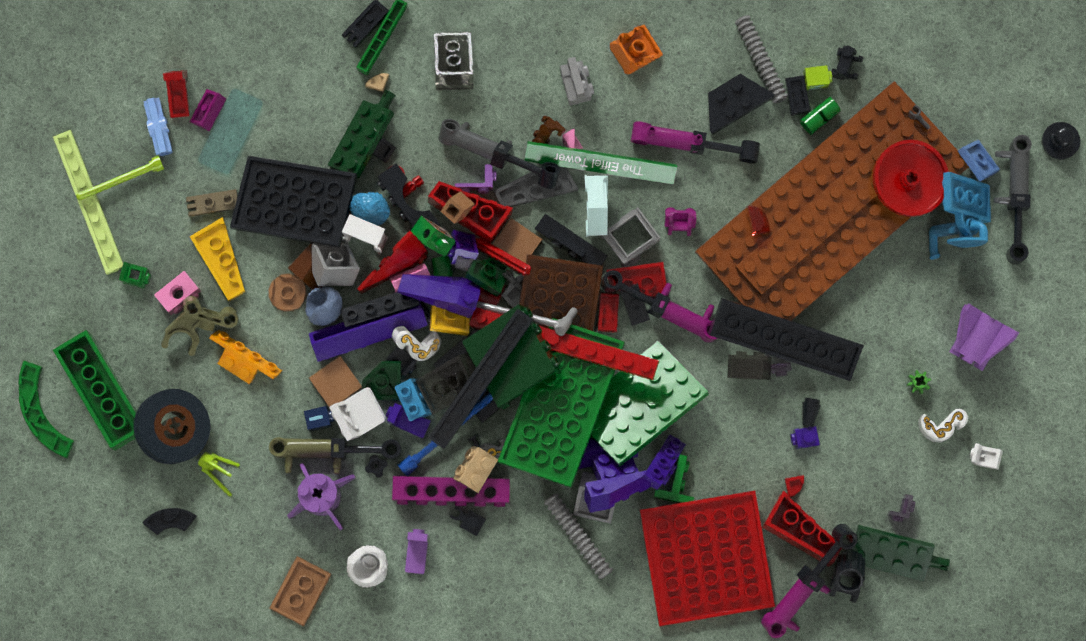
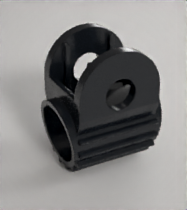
(850, 565)

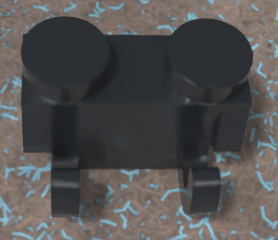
(845, 63)

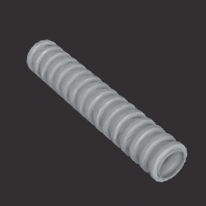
(761, 59)
(578, 536)

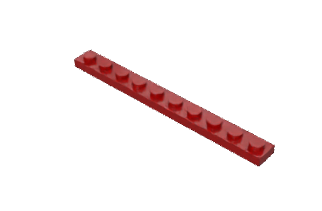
(584, 349)

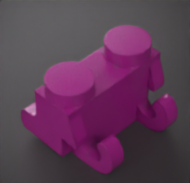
(680, 220)

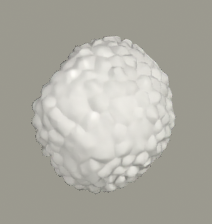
(367, 566)

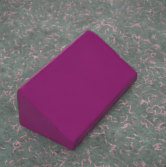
(208, 110)

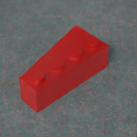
(798, 528)

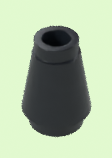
(810, 410)

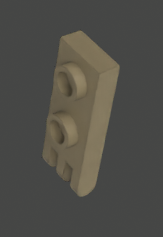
(212, 202)

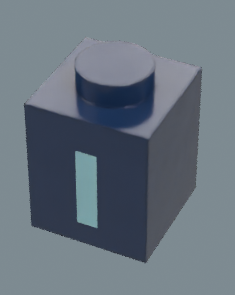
(318, 418)

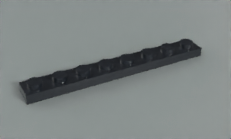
(481, 378)

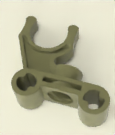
(200, 318)

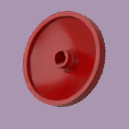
(910, 178)

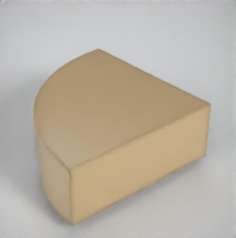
(378, 82)

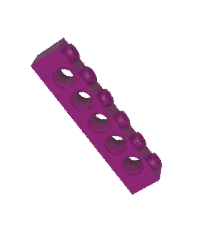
(402, 483)

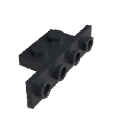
(574, 245)
(377, 308)

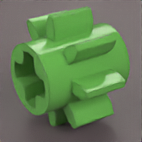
(913, 382)

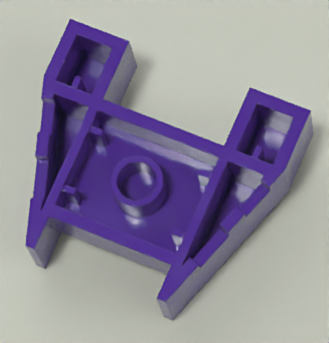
(612, 481)

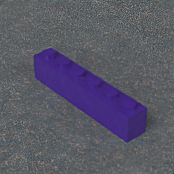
(340, 340)

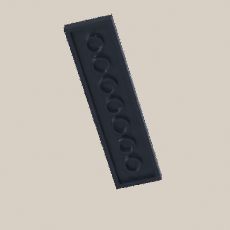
(785, 339)

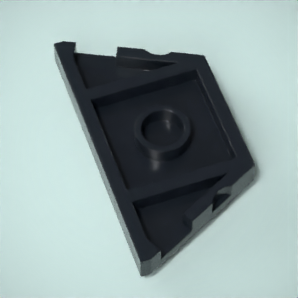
(734, 101)

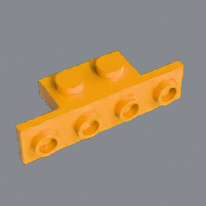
(242, 360)

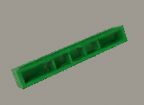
(382, 36)

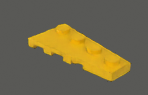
(218, 255)

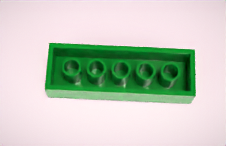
(98, 388)

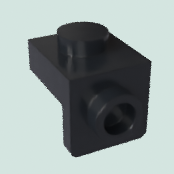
(407, 362)

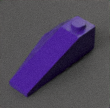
(446, 292)

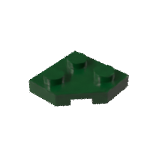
(487, 274)
(383, 380)

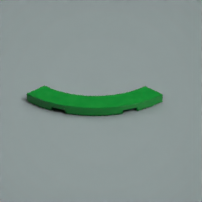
(33, 412)

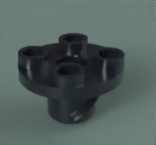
(1060, 140)

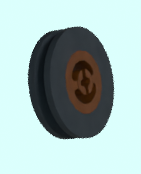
(192, 420)

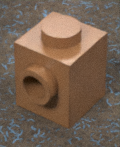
(457, 207)

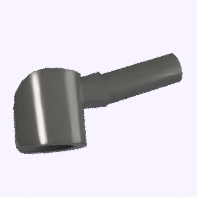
(918, 117)

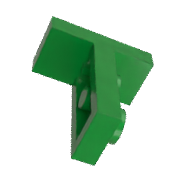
(678, 484)

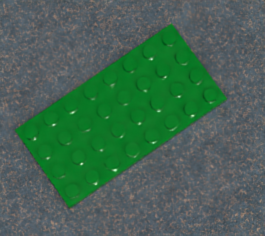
(559, 415)

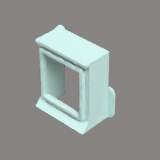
(596, 205)

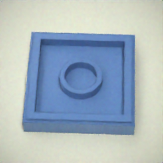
(979, 160)

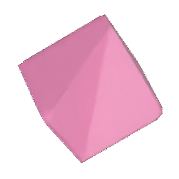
(570, 140)

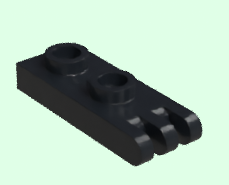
(365, 23)

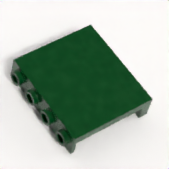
(525, 366)

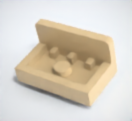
(475, 468)

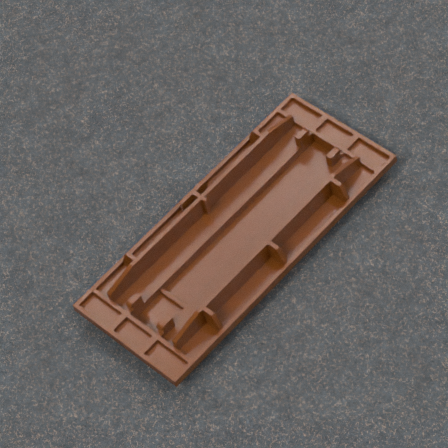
(821, 213)

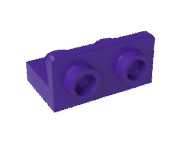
(464, 246)

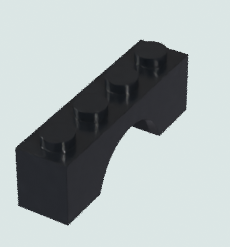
(393, 181)

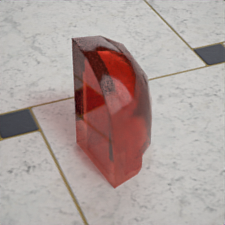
(758, 220)

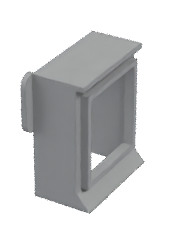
(633, 257)

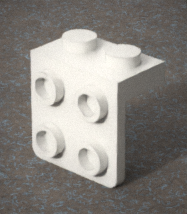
(358, 414)

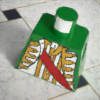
(438, 239)

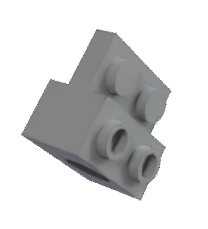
(579, 90)

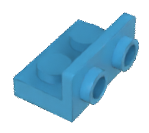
(412, 400)

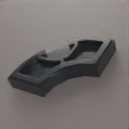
(168, 519)

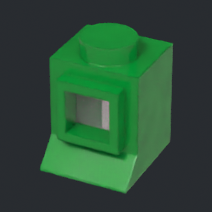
(134, 275)

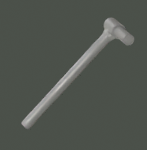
(560, 325)

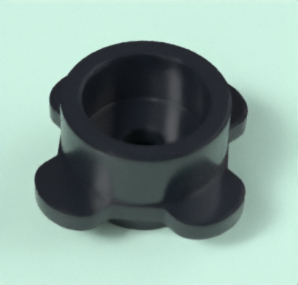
(374, 460)

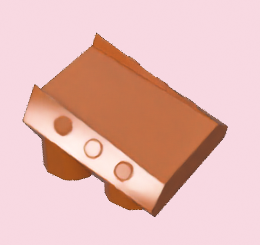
(635, 49)

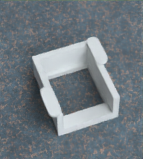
(366, 232)

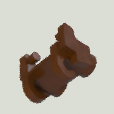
(546, 129)

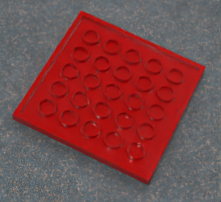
(707, 558)

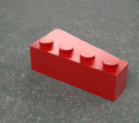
(483, 219)

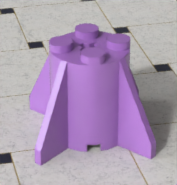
(980, 337)
(330, 496)

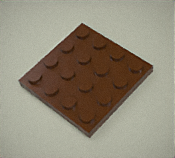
(558, 286)

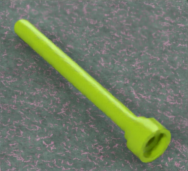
(154, 165)

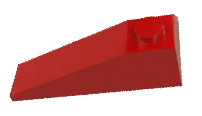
(405, 255)

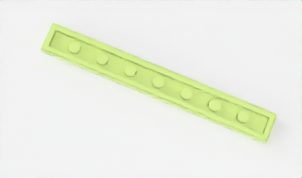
(90, 206)

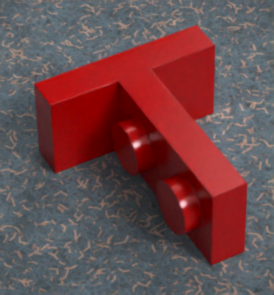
(177, 93)

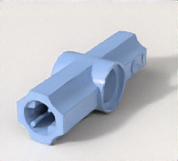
(157, 127)

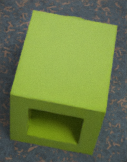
(817, 77)

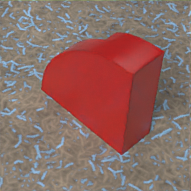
(794, 485)

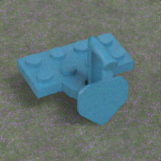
(971, 206)

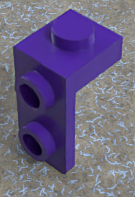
(398, 418)

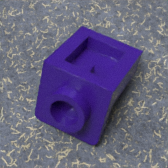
(805, 437)

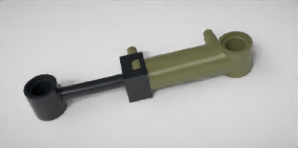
(326, 448)

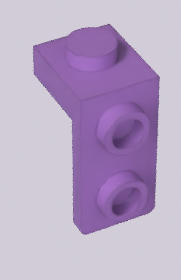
(482, 188)
(416, 551)

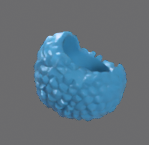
(370, 207)

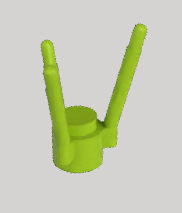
(209, 463)

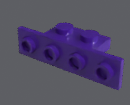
(664, 461)

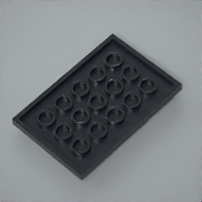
(293, 201)

